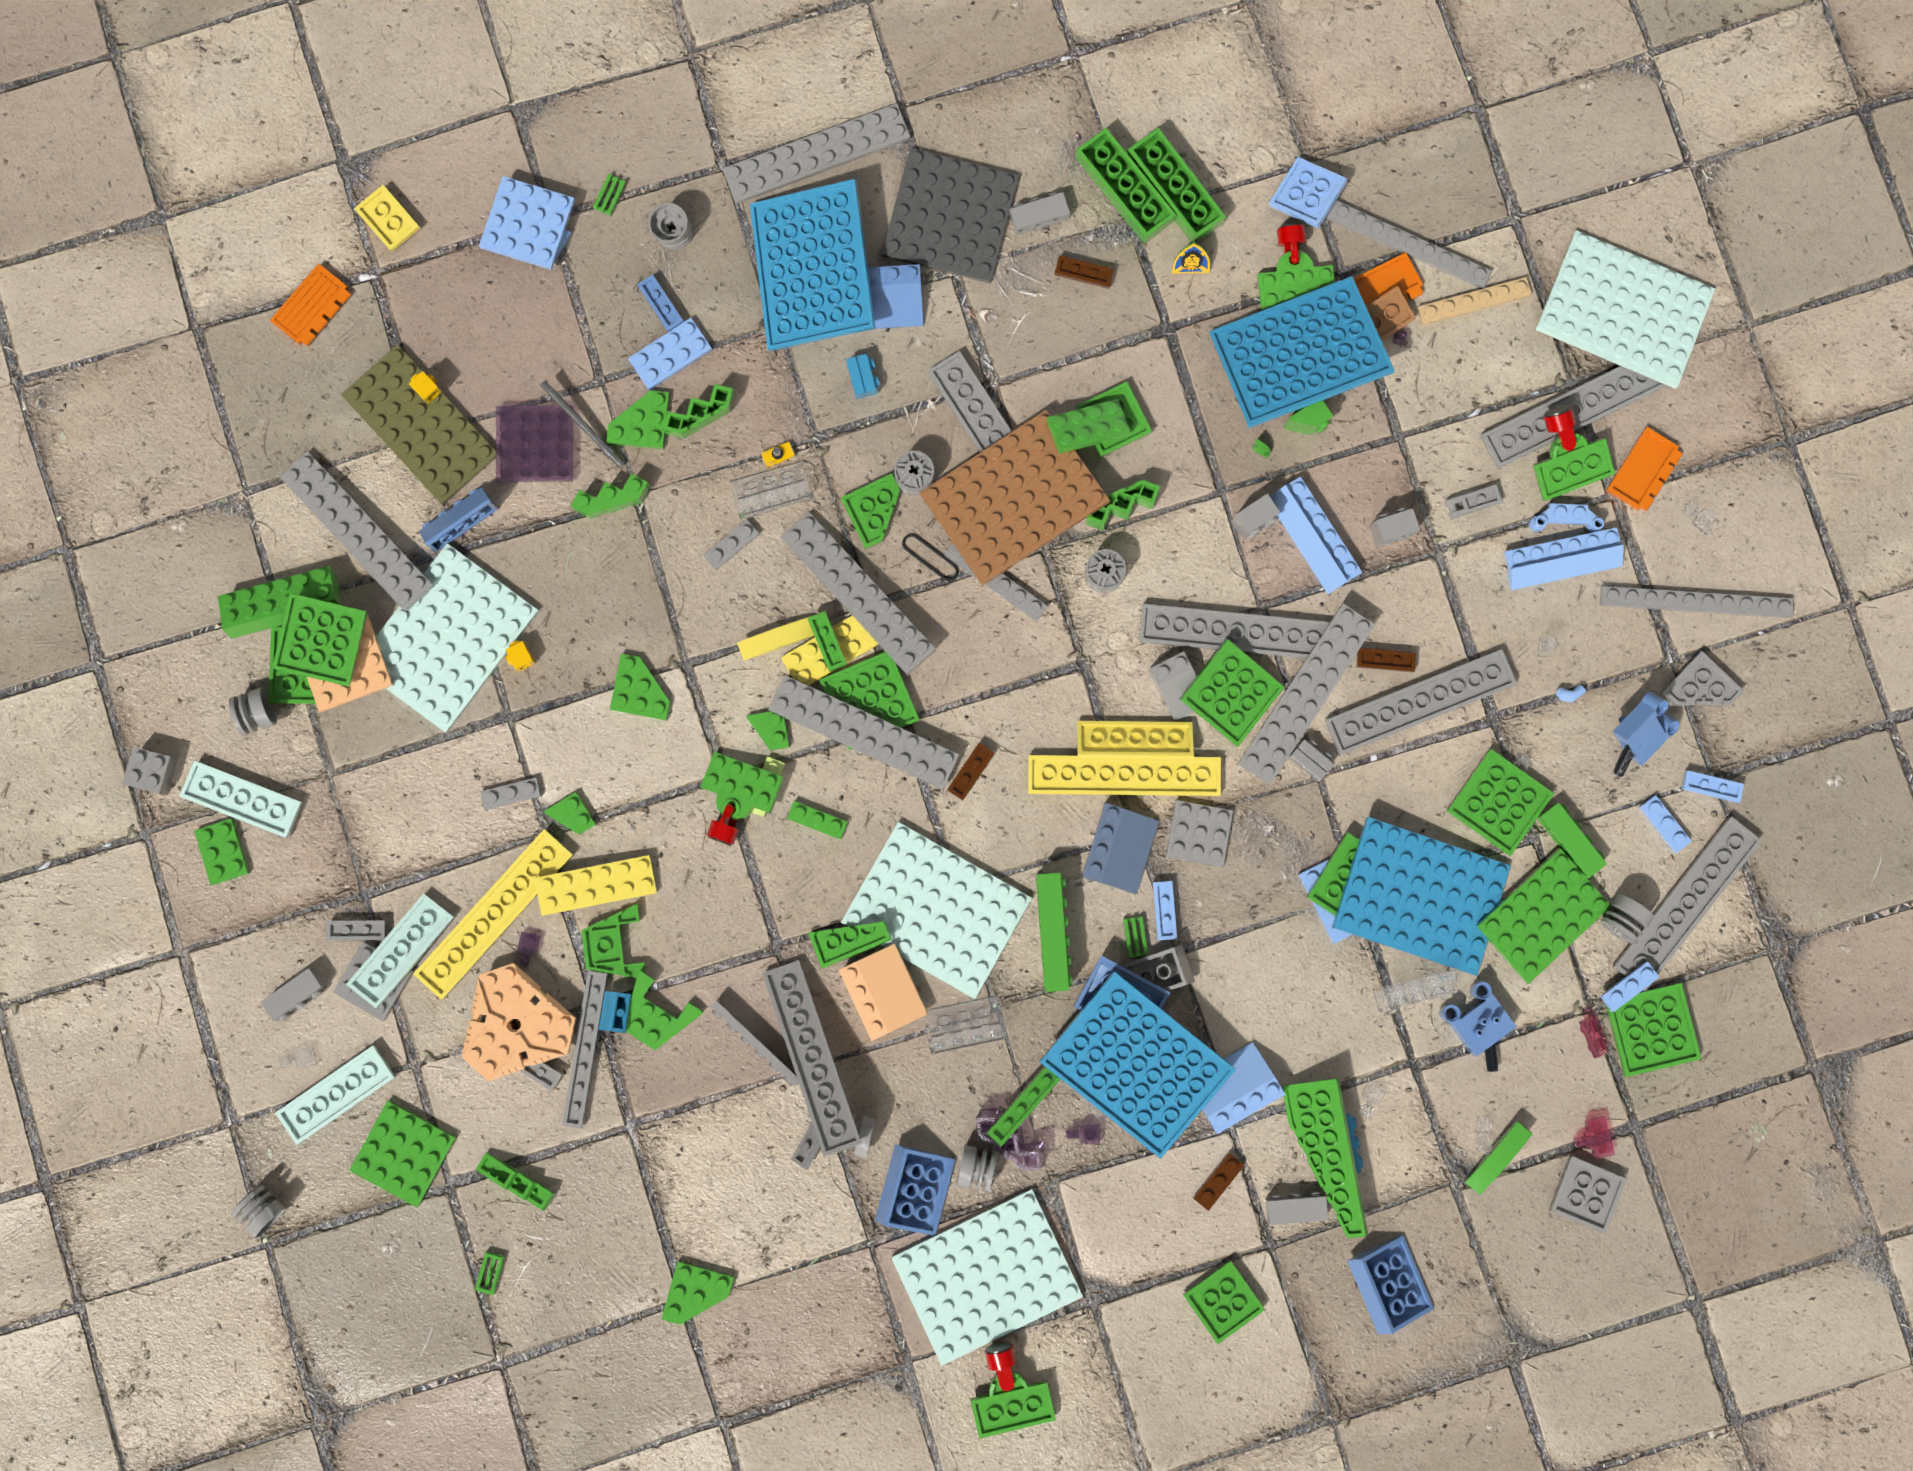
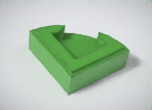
(1261, 448)

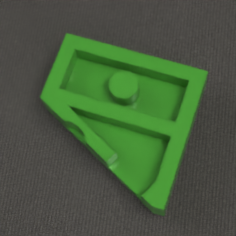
(771, 729)
(572, 814)

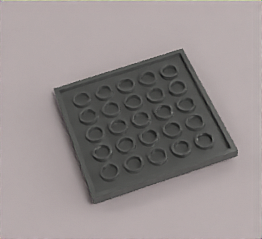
(950, 215)

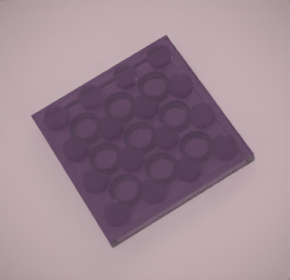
(533, 444)

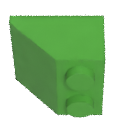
(1310, 419)

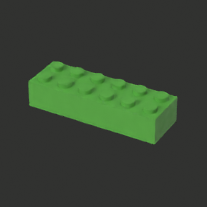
(1125, 185)
(1177, 185)
(265, 604)
(1052, 932)

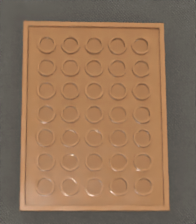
(1013, 499)

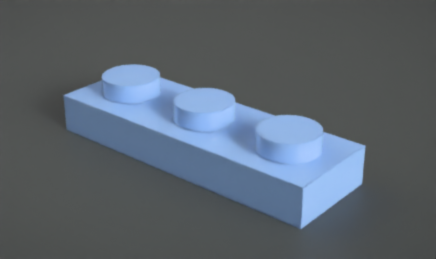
(1712, 786)
(1665, 824)
(1164, 910)
(1629, 986)

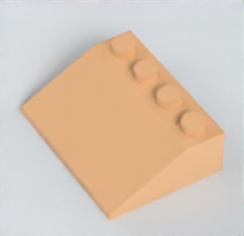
(883, 992)

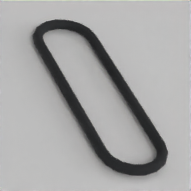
(922, 541)

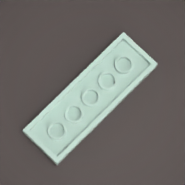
(241, 799)
(400, 951)
(335, 1095)

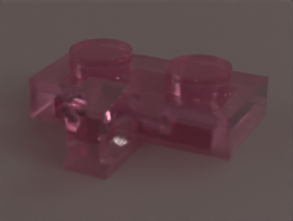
(1596, 1138)

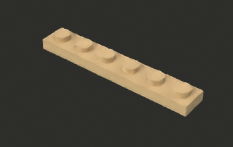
(1474, 301)

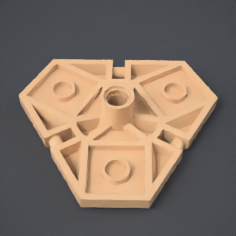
(495, 1045)

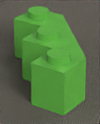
(700, 413)
(611, 498)
(1122, 503)

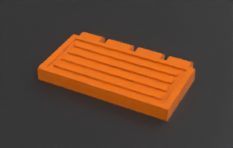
(1384, 277)
(310, 304)
(1643, 468)

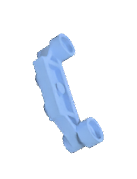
(1567, 514)

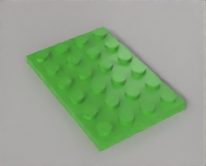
(1543, 916)

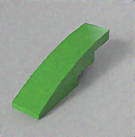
(1500, 1156)
(515, 1181)

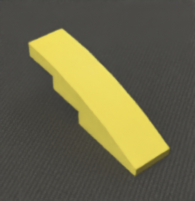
(775, 639)

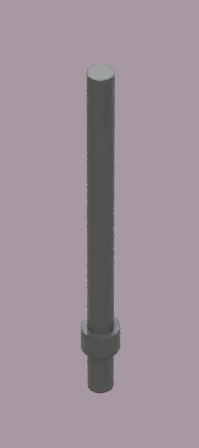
(608, 451)

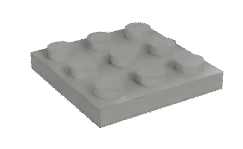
(1199, 833)
(351, 996)
(1587, 1194)

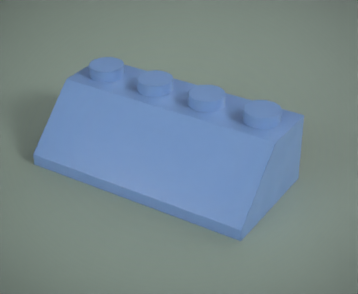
(458, 519)

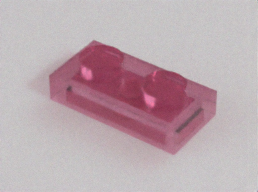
(1593, 1036)

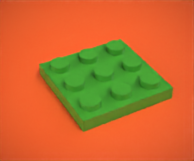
(1133, 414)
(1223, 1302)

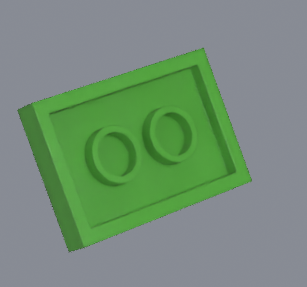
(221, 852)

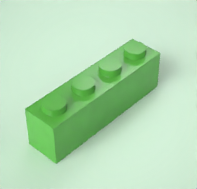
(1571, 839)

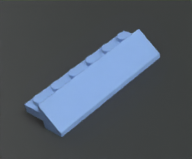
(1314, 536)
(1564, 558)

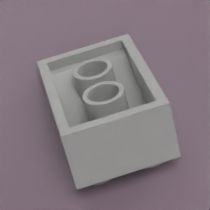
(1171, 681)
(1165, 969)

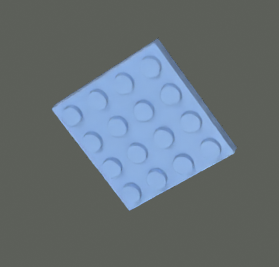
(527, 223)

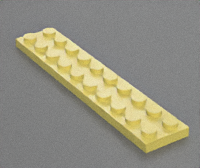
(1124, 776)
(491, 915)

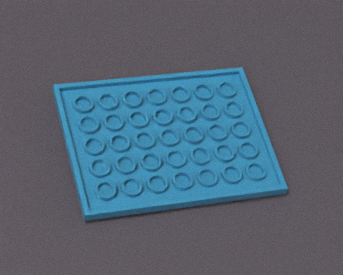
(812, 265)
(1301, 352)
(1420, 895)
(1137, 1064)

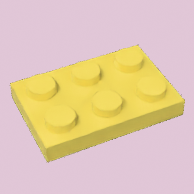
(387, 218)

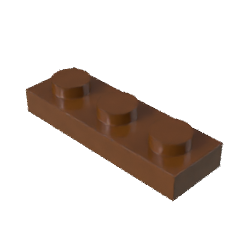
(1083, 272)
(1386, 660)
(970, 771)
(1218, 1181)

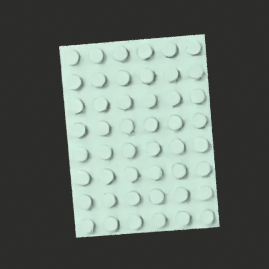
(1625, 309)
(451, 638)
(938, 909)
(986, 1277)

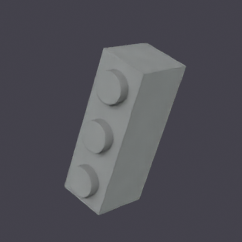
(1039, 213)
(294, 995)
(1296, 1208)

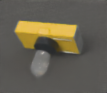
(777, 454)

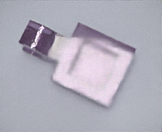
(528, 945)
(1088, 1134)

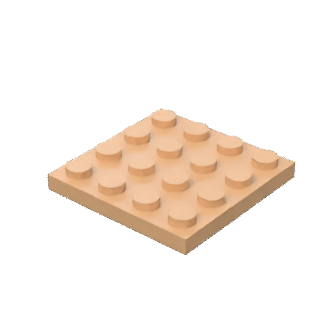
(368, 677)

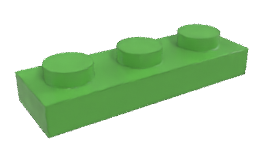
(827, 641)
(817, 820)

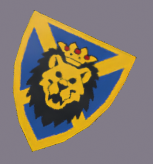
(1191, 260)

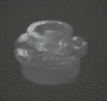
(1523, 761)

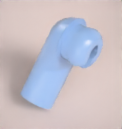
(1568, 695)

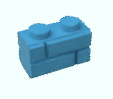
(862, 376)
(615, 1011)

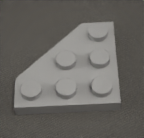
(1702, 685)

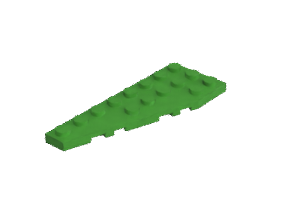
(1321, 1125)

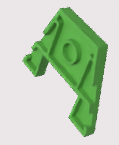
(604, 945)
(652, 1023)

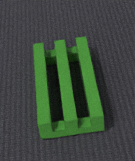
(603, 191)
(1143, 938)
(494, 1256)

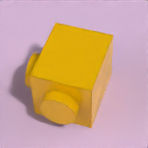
(425, 386)
(519, 655)

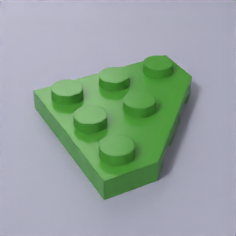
(641, 423)
(872, 509)
(638, 691)
(694, 1291)

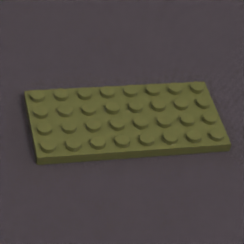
(426, 437)

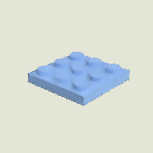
(1308, 192)

